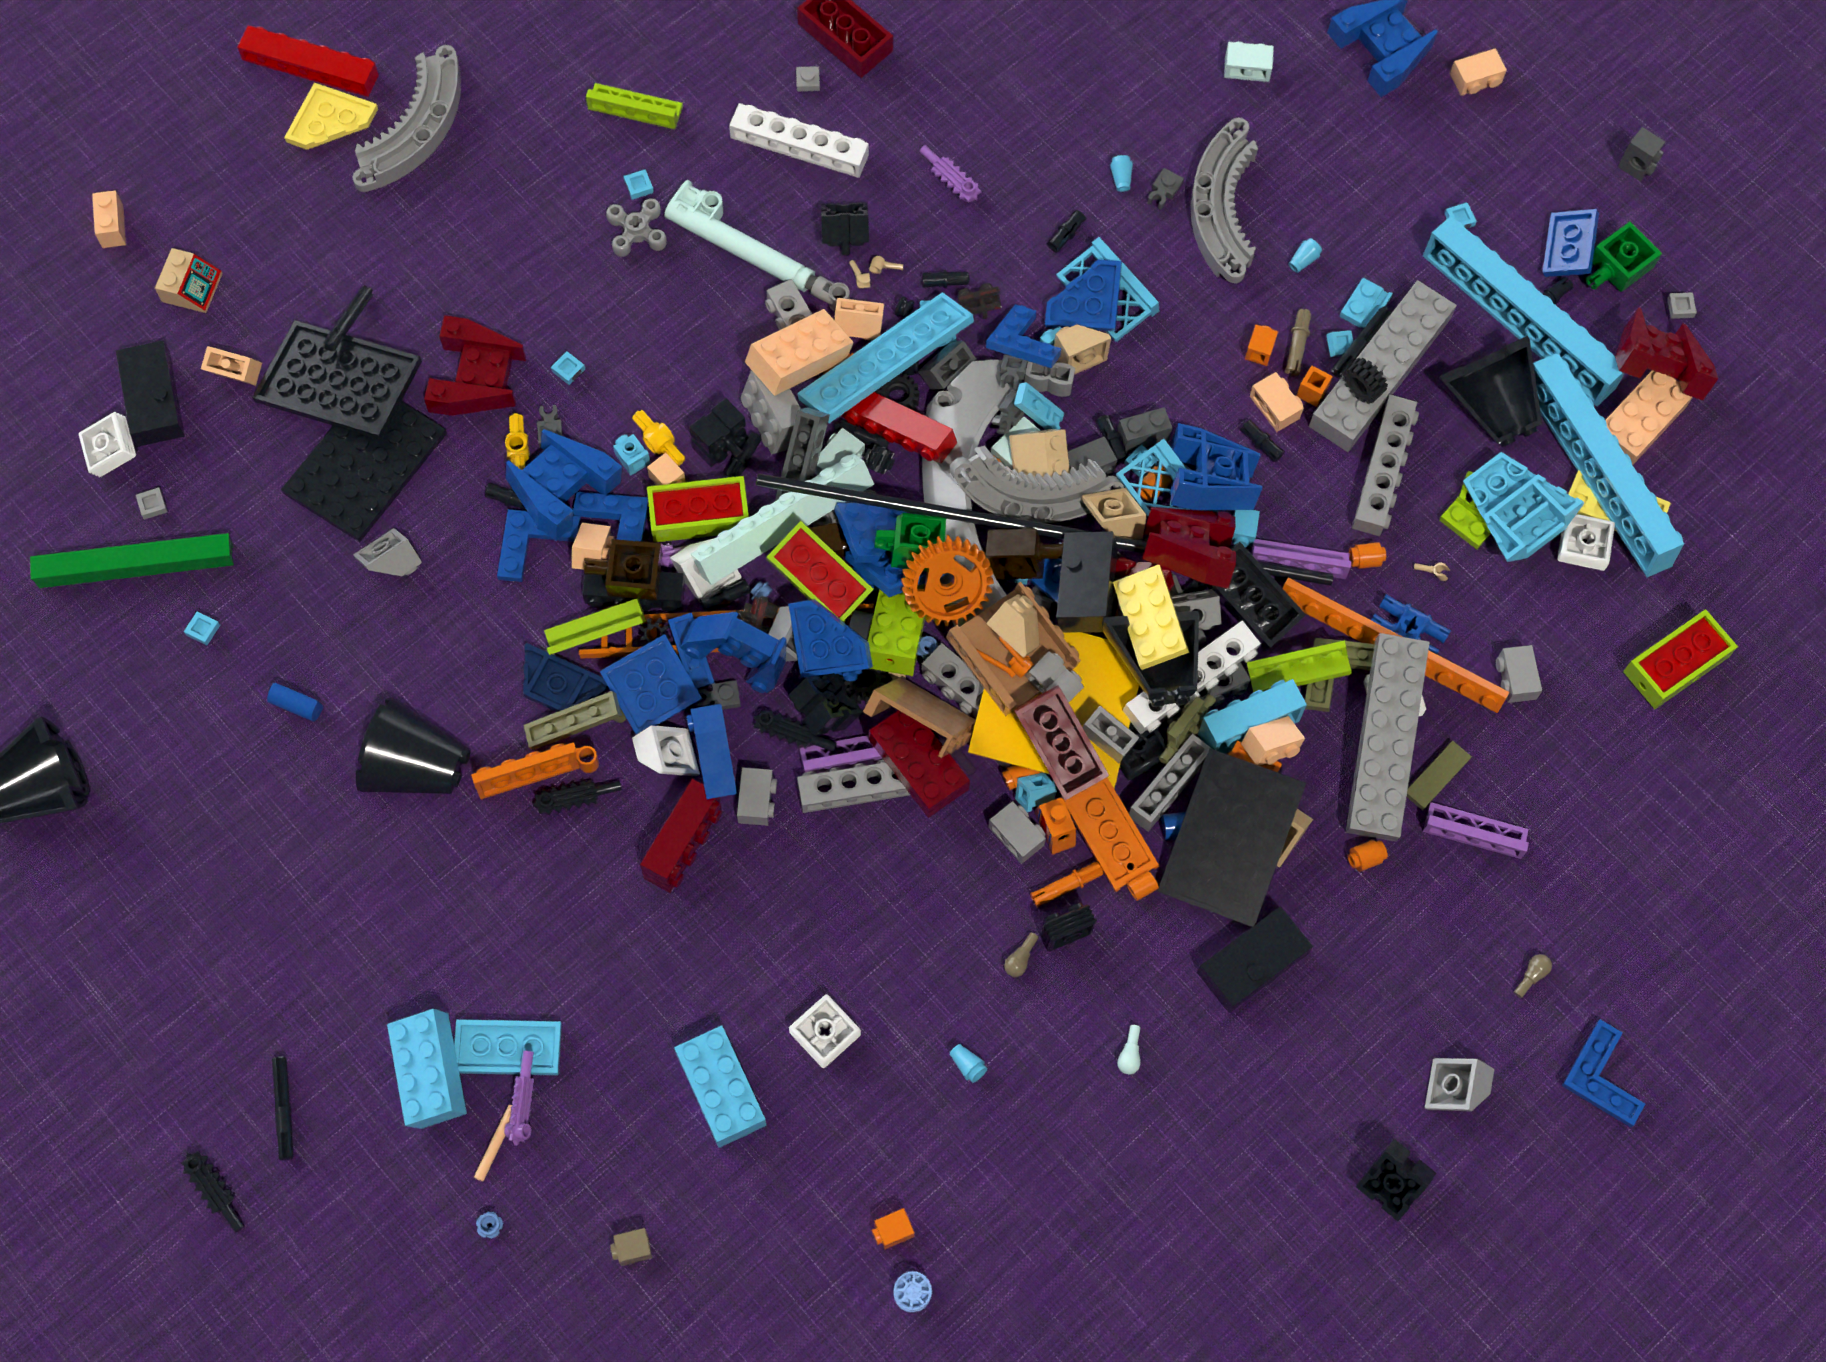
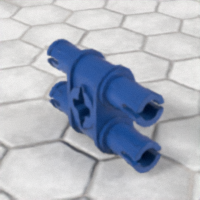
(1409, 615)

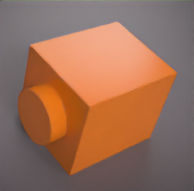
(1261, 345)
(1314, 386)
(892, 1229)

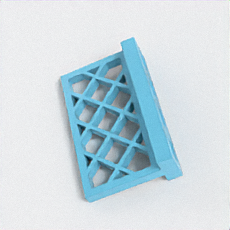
(1128, 282)
(1170, 463)

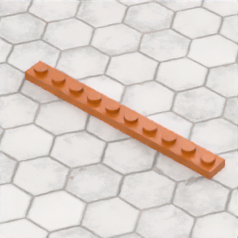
(1366, 631)

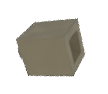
(631, 1247)

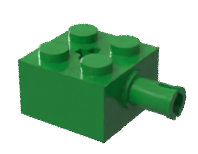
(1623, 258)

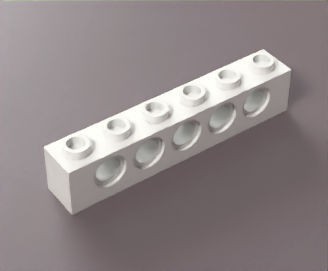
(806, 149)
(1237, 637)

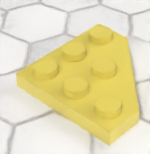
(328, 116)

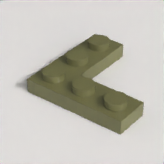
(1320, 693)

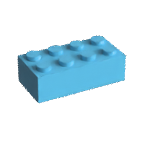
(1224, 727)
(426, 1069)
(720, 1086)

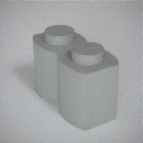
(1055, 380)
(1051, 672)

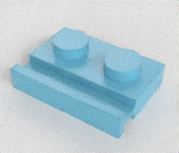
(1364, 303)

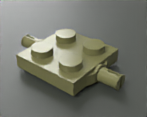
(1187, 724)

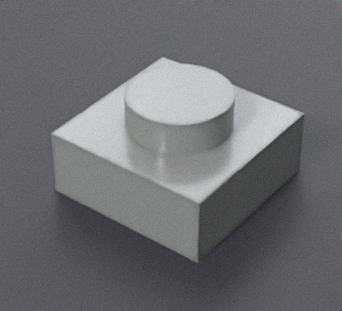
(807, 78)
(1681, 305)
(151, 503)

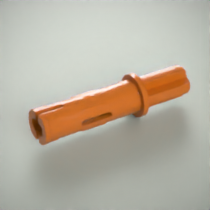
(1067, 884)

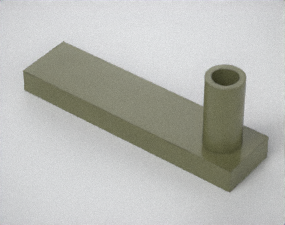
(574, 720)

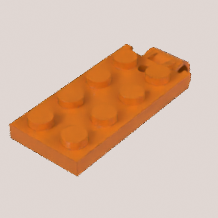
(533, 768)
(1113, 838)

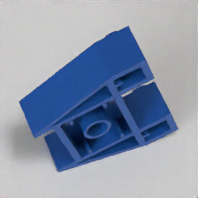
(1386, 36)
(1220, 472)
(557, 476)
(739, 639)
(713, 750)

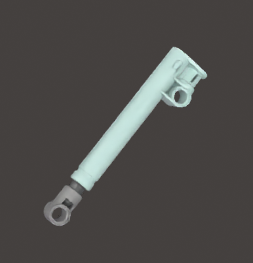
(691, 211)

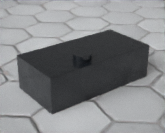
(150, 393)
(1086, 581)
(1258, 600)
(1254, 959)

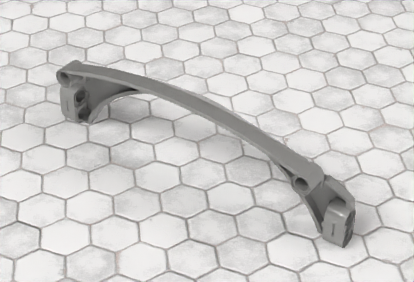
(967, 409)

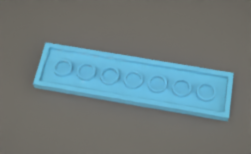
(886, 357)

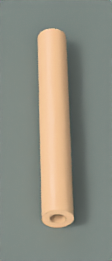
(493, 1146)

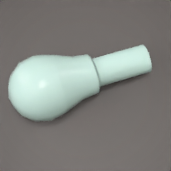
(1129, 1058)

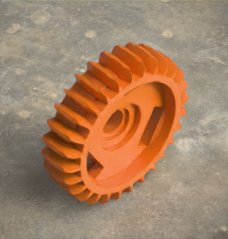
(965, 582)

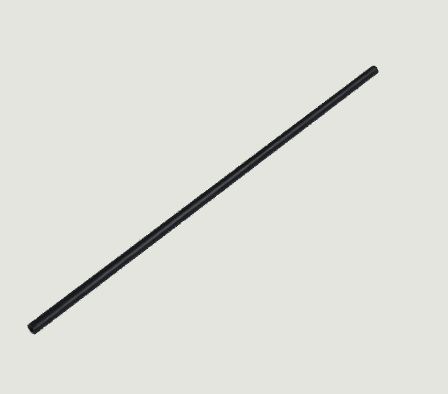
(991, 520)

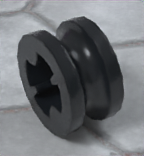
(904, 307)

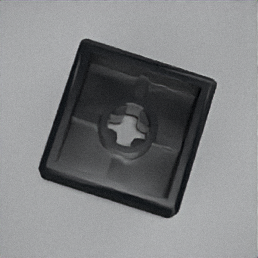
(1139, 761)
(1068, 927)

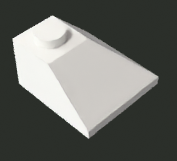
(699, 586)
(666, 750)

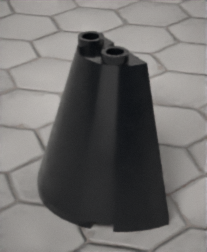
(1500, 391)
(1170, 680)
(408, 754)
(40, 774)

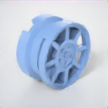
(912, 1291)

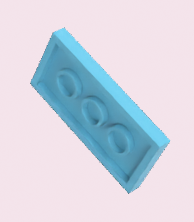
(500, 1044)

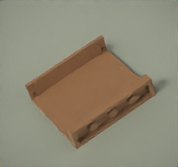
(976, 634)
(925, 709)

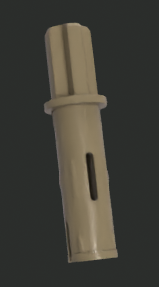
(1300, 333)

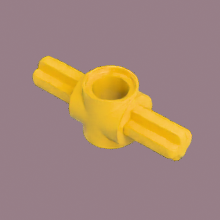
(517, 437)
(658, 437)

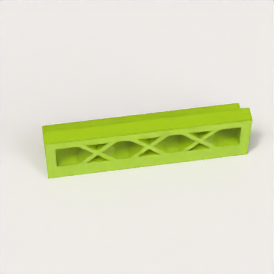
(634, 105)
(594, 626)
(1302, 666)

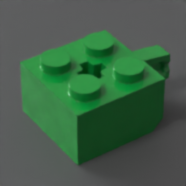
(909, 533)

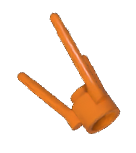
(1019, 665)

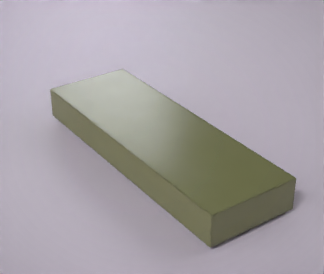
(1437, 775)

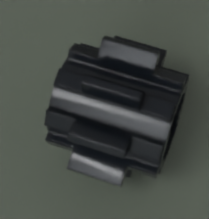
(879, 458)
(651, 624)

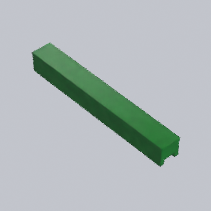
(131, 560)

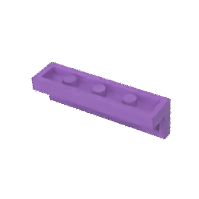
(1302, 557)
(844, 760)
(1473, 834)

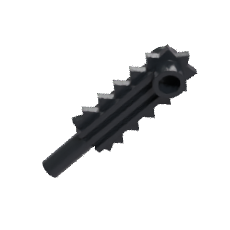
(791, 731)
(575, 795)
(212, 1189)

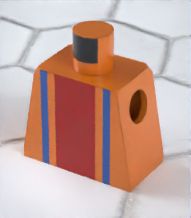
(1056, 822)

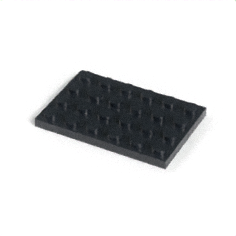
(346, 388)
(357, 477)
(1232, 837)

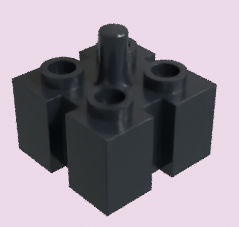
(845, 225)
(719, 433)
(825, 704)
(1396, 1180)

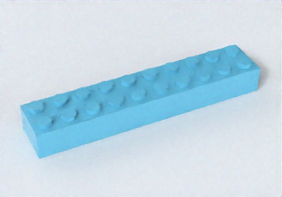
(1521, 307)
(1605, 467)

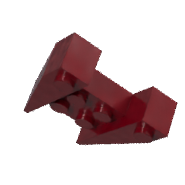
(1666, 353)
(481, 370)
(1192, 543)

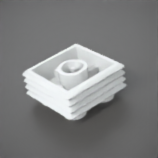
(107, 444)
(1599, 542)
(825, 1014)

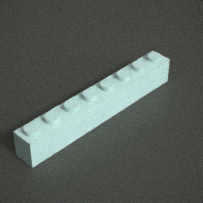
(774, 521)

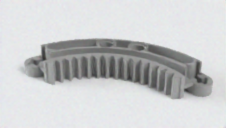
(403, 147)
(1218, 232)
(1029, 497)

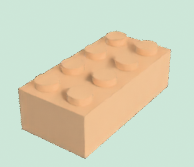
(798, 352)
(1647, 413)

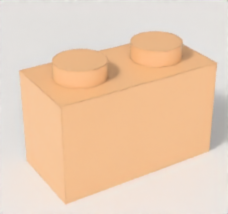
(1478, 72)
(109, 219)
(859, 318)
(231, 365)
(1276, 401)
(592, 543)
(1273, 741)

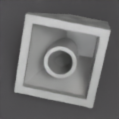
(389, 555)
(1458, 1084)

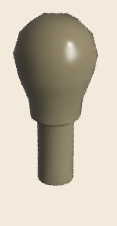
(1017, 962)
(1538, 968)

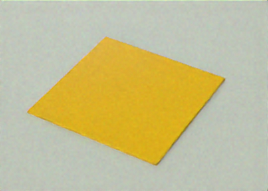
(1105, 684)

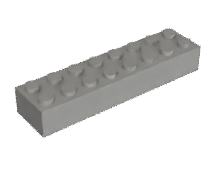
(1395, 353)
(1387, 737)

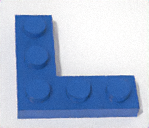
(1009, 339)
(628, 509)
(517, 531)
(696, 668)
(1585, 1079)

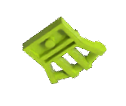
(1466, 519)

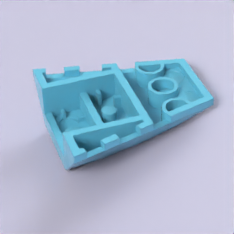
(1519, 506)

